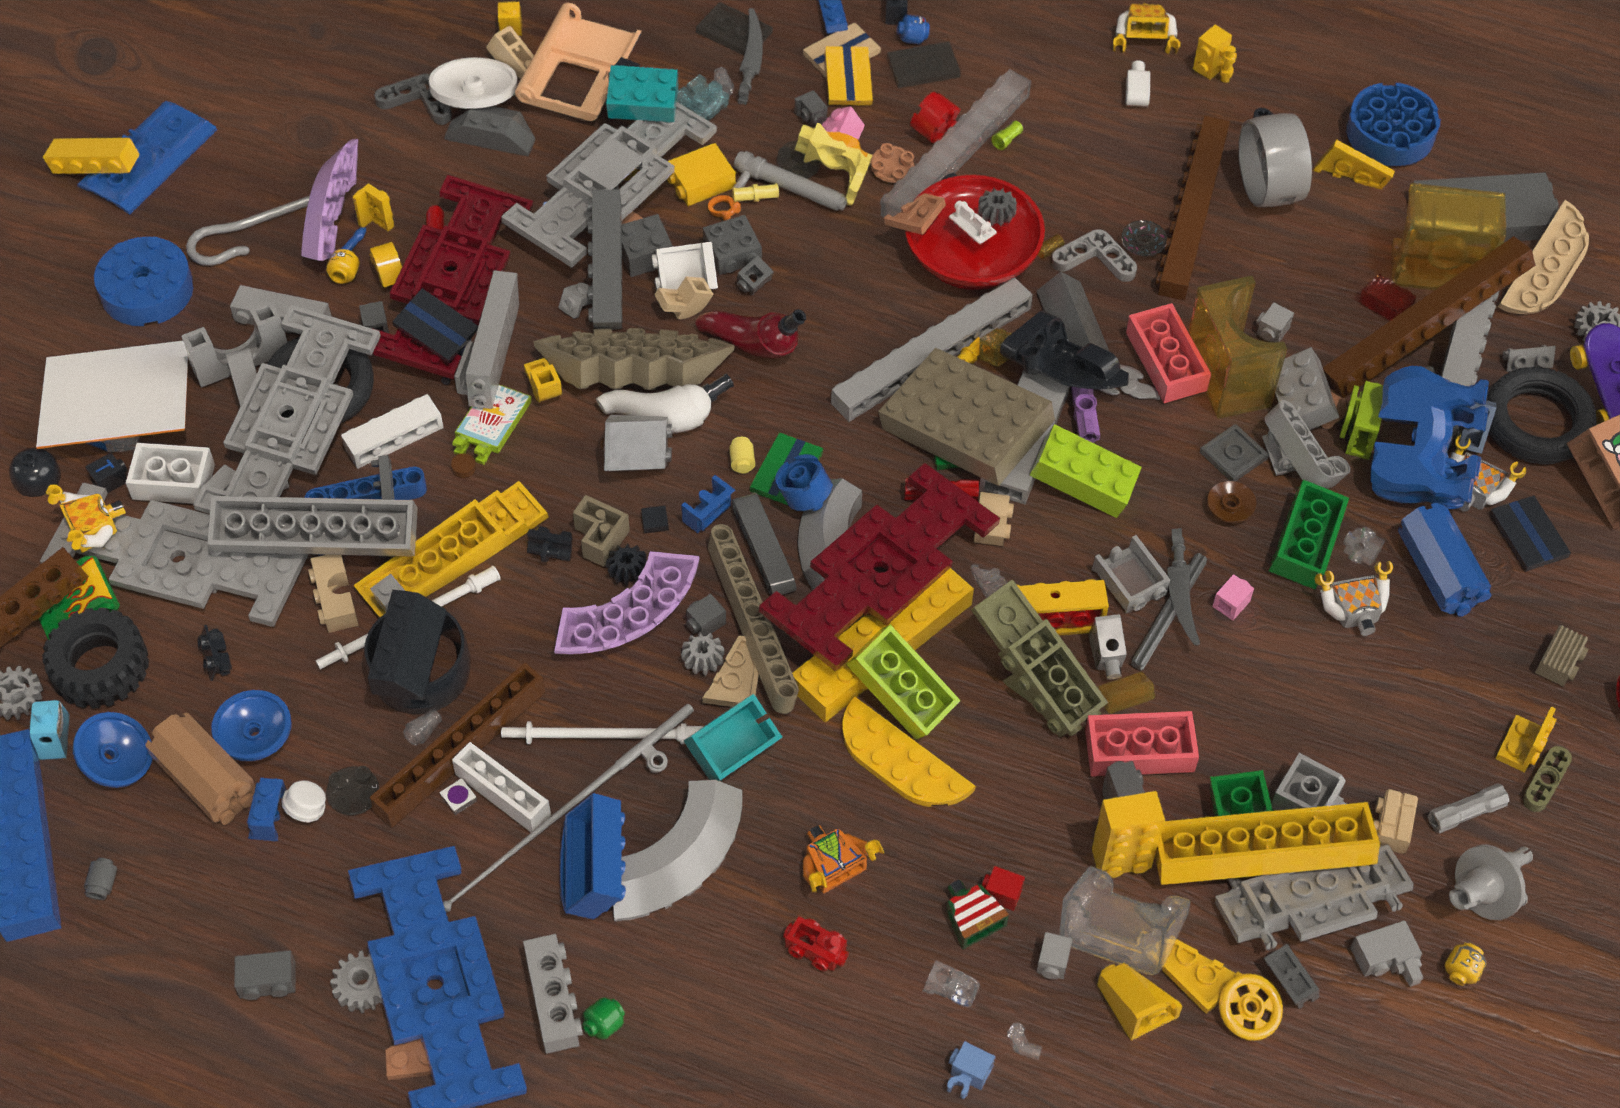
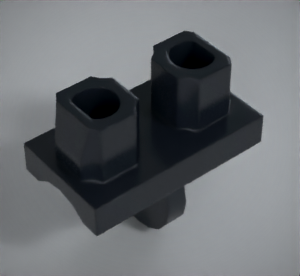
(549, 544)

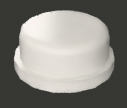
(304, 801)

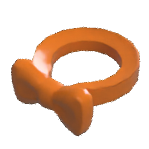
(726, 215)

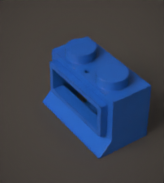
(711, 505)
(264, 809)

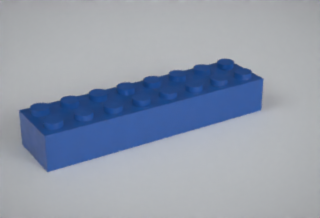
(26, 861)

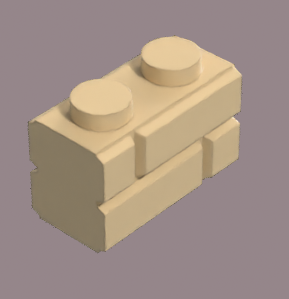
(1395, 819)

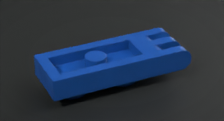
(833, 15)

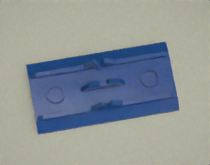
(163, 144)

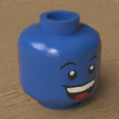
(913, 29)

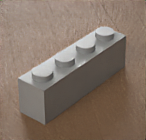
(249, 297)

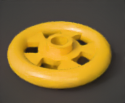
(1272, 1004)

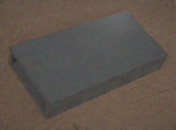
(1527, 200)

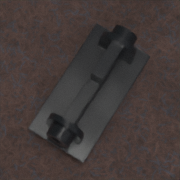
(210, 643)

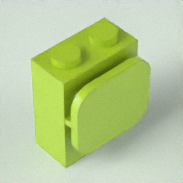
(1363, 419)

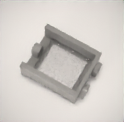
(1132, 575)

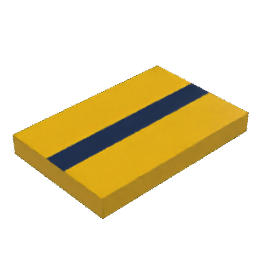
(848, 75)

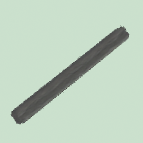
(1164, 619)

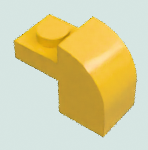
(386, 263)
(543, 379)

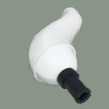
(683, 405)

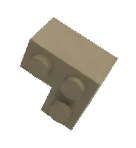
(603, 528)

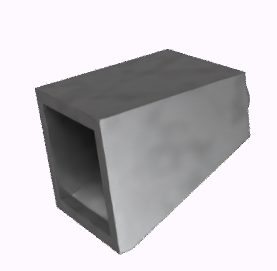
(637, 442)

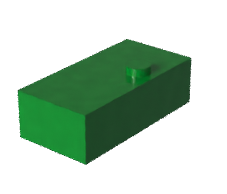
(1309, 534)

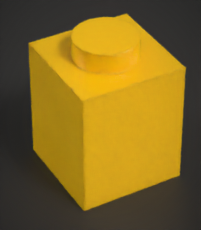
(510, 15)

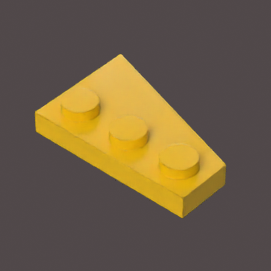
(1348, 162)
(1197, 975)

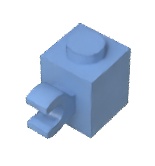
(970, 1067)

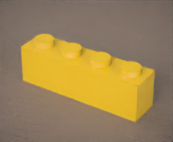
(91, 155)

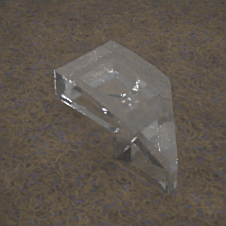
(988, 580)

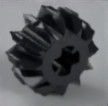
(626, 564)

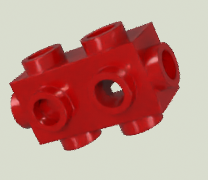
(824, 948)

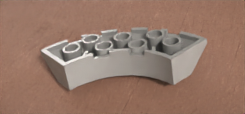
(825, 525)
(685, 854)

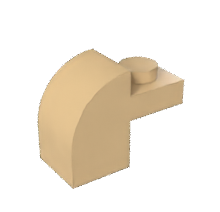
(687, 300)

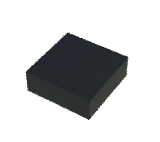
(654, 519)

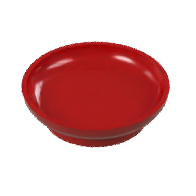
(957, 257)

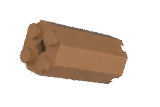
(201, 768)

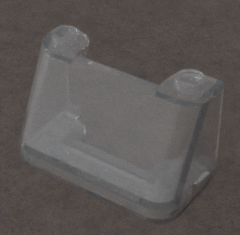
(1120, 926)

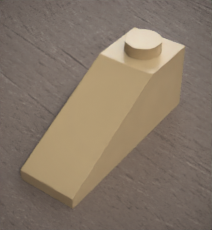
(511, 50)

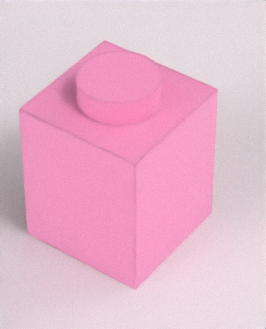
(1233, 597)

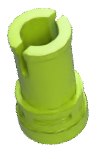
(1004, 137)

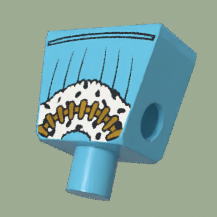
(51, 721)

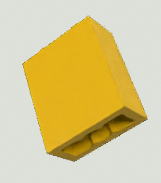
(701, 174)

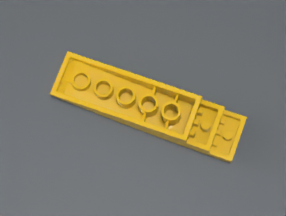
(459, 543)

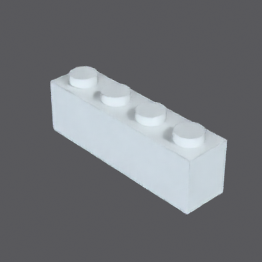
(392, 431)
(501, 787)

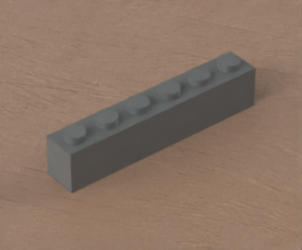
(607, 259)

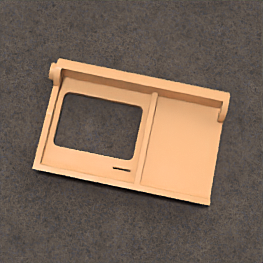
(580, 44)

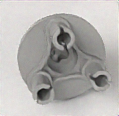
(1490, 881)

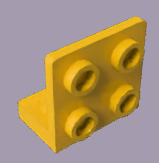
(1525, 741)

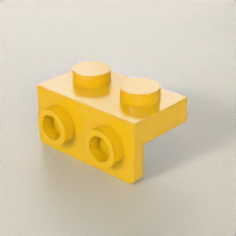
(373, 206)

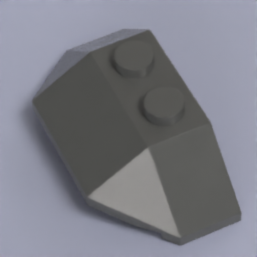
(492, 129)

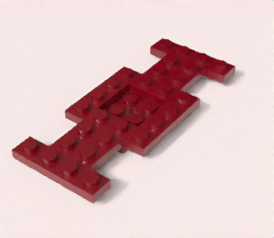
(460, 245)
(903, 547)

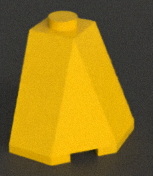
(1136, 1000)

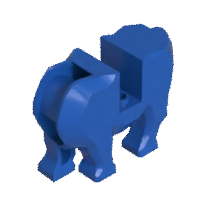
(1425, 470)

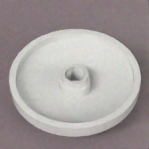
(473, 82)

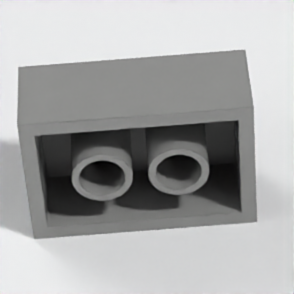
(1307, 389)

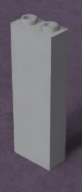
(492, 340)
(1019, 482)

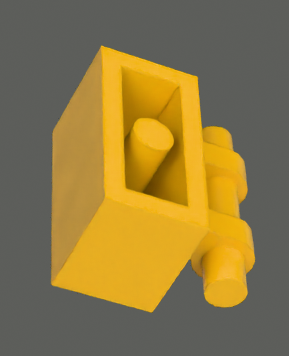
(1215, 54)

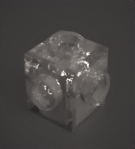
(1371, 543)

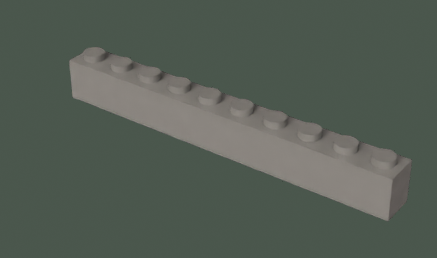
(957, 331)

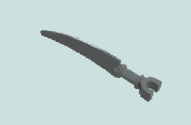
(753, 57)
(1180, 586)

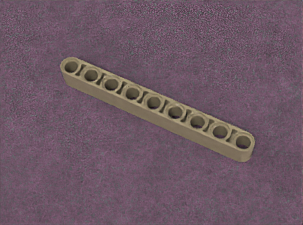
(755, 627)

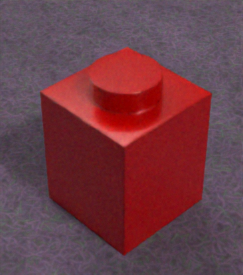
(1004, 887)

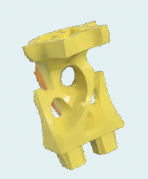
(835, 151)

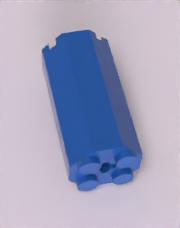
(1444, 559)

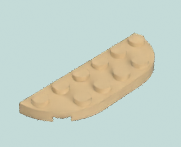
(1556, 261)

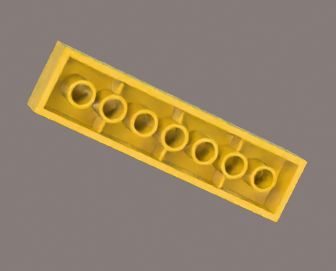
(831, 691)
(1267, 843)

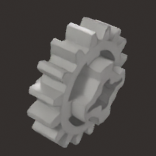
(1595, 315)
(16, 695)

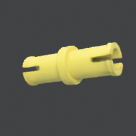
(755, 192)

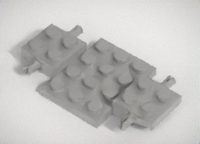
(1312, 900)

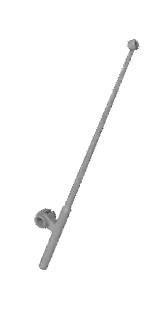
(642, 748)

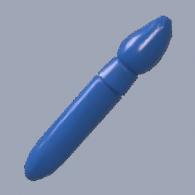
(353, 241)

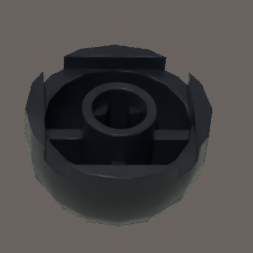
(34, 472)

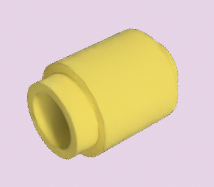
(742, 455)

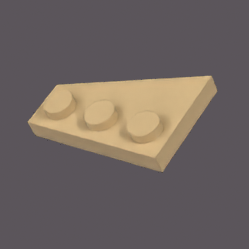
(735, 679)

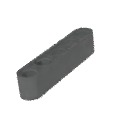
(763, 544)

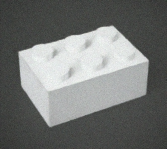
(169, 472)

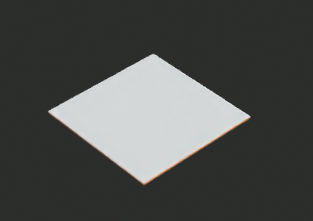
(113, 394)

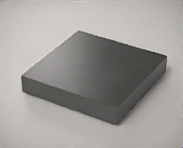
(1234, 453)

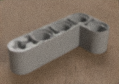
(1303, 448)

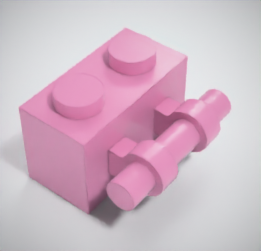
(844, 121)

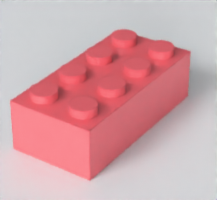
(1168, 353)
(1151, 740)

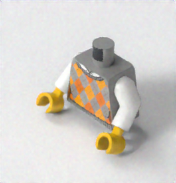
(1492, 482)
(1356, 600)

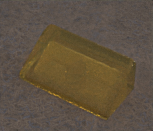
(1127, 692)

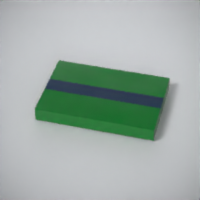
(782, 451)

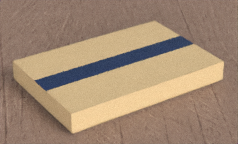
(849, 38)

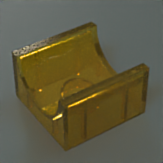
(1446, 234)
(1240, 367)

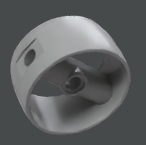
(1275, 160)

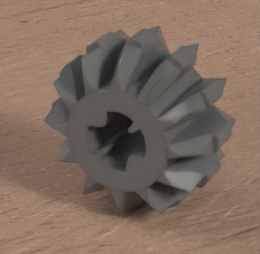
(997, 206)

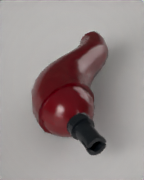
(761, 336)

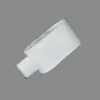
(1138, 85)

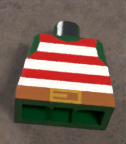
(974, 913)

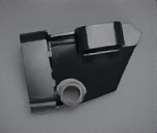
(1045, 350)

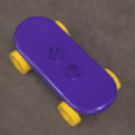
(1602, 354)

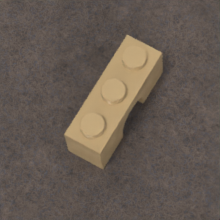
(337, 609)

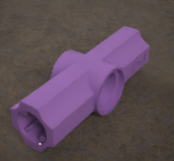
(1085, 413)

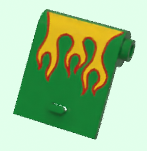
(92, 593)

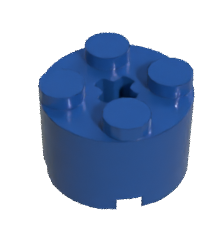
(804, 483)

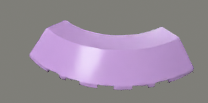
(326, 202)
(633, 611)

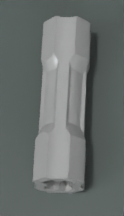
(1452, 814)

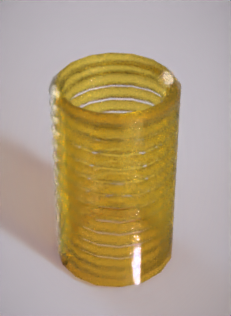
(1050, 250)

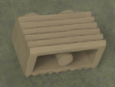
(1562, 655)

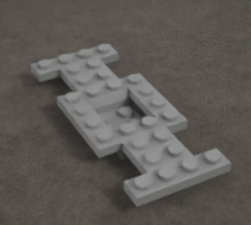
(601, 165)

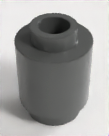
(100, 879)

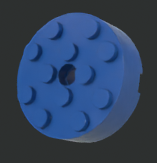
(1393, 124)
(143, 281)

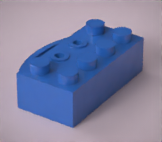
(592, 857)

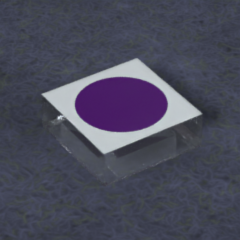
(458, 796)

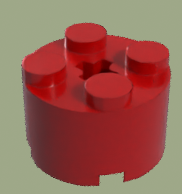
(935, 117)

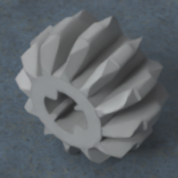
(702, 653)

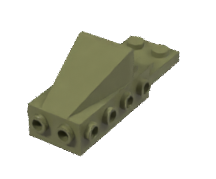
(1039, 661)

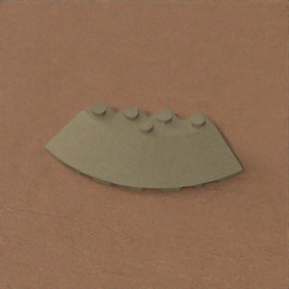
(633, 357)

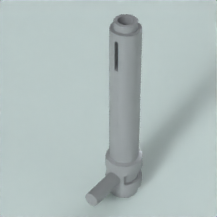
(760, 169)

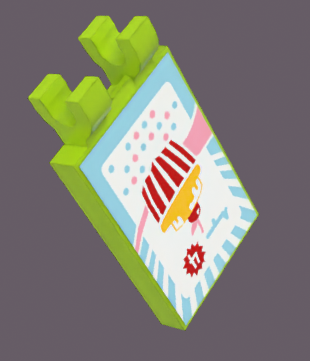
(491, 427)

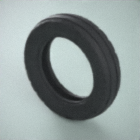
(1546, 382)
(360, 383)

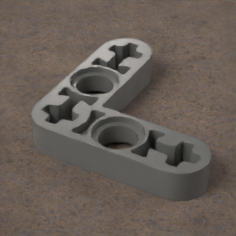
(418, 90)

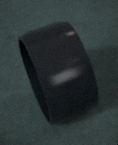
(438, 692)

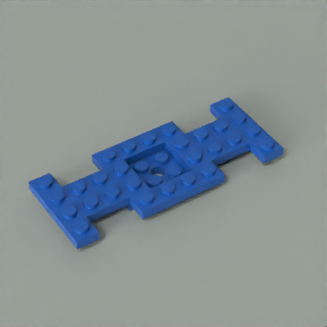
(424, 951)

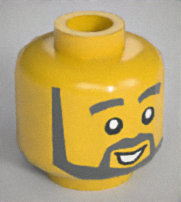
(1465, 964)

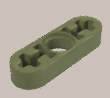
(1548, 789)

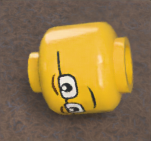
(342, 266)

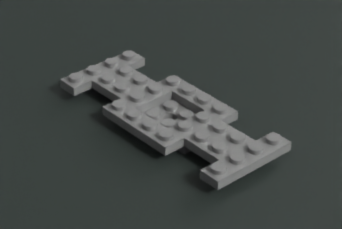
(274, 442)
(147, 553)

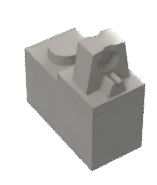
(1389, 949)

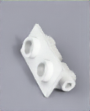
(972, 223)

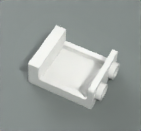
(684, 261)

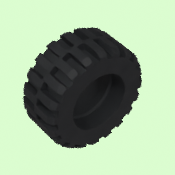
(84, 633)

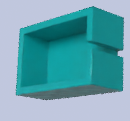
(642, 93)
(732, 739)

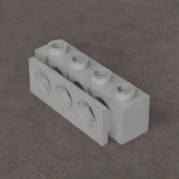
(547, 954)

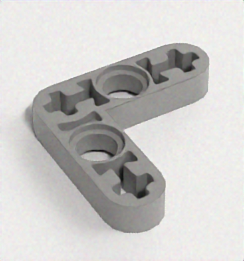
(1098, 249)

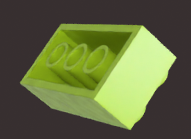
(1085, 471)
(903, 682)

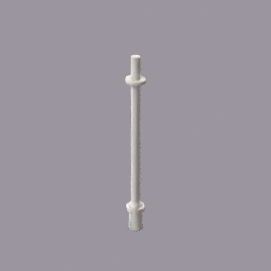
(473, 584)
(530, 732)

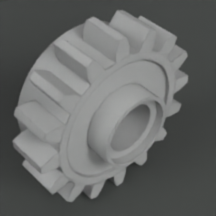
(346, 981)

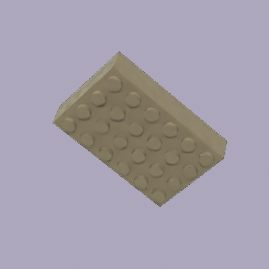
(967, 416)

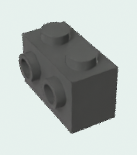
(265, 975)

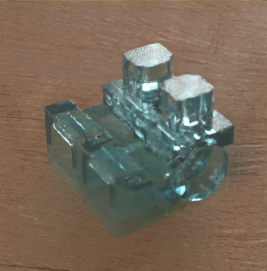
(703, 97)

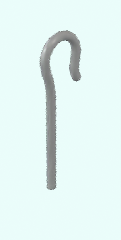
(235, 226)

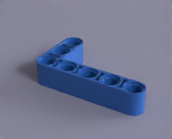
(355, 489)

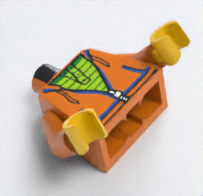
(836, 858)

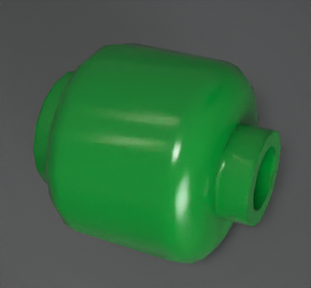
(603, 1018)

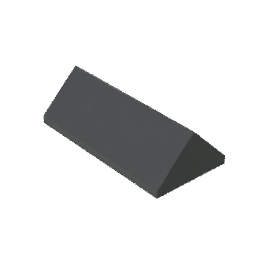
(1067, 300)

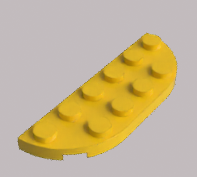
(900, 759)

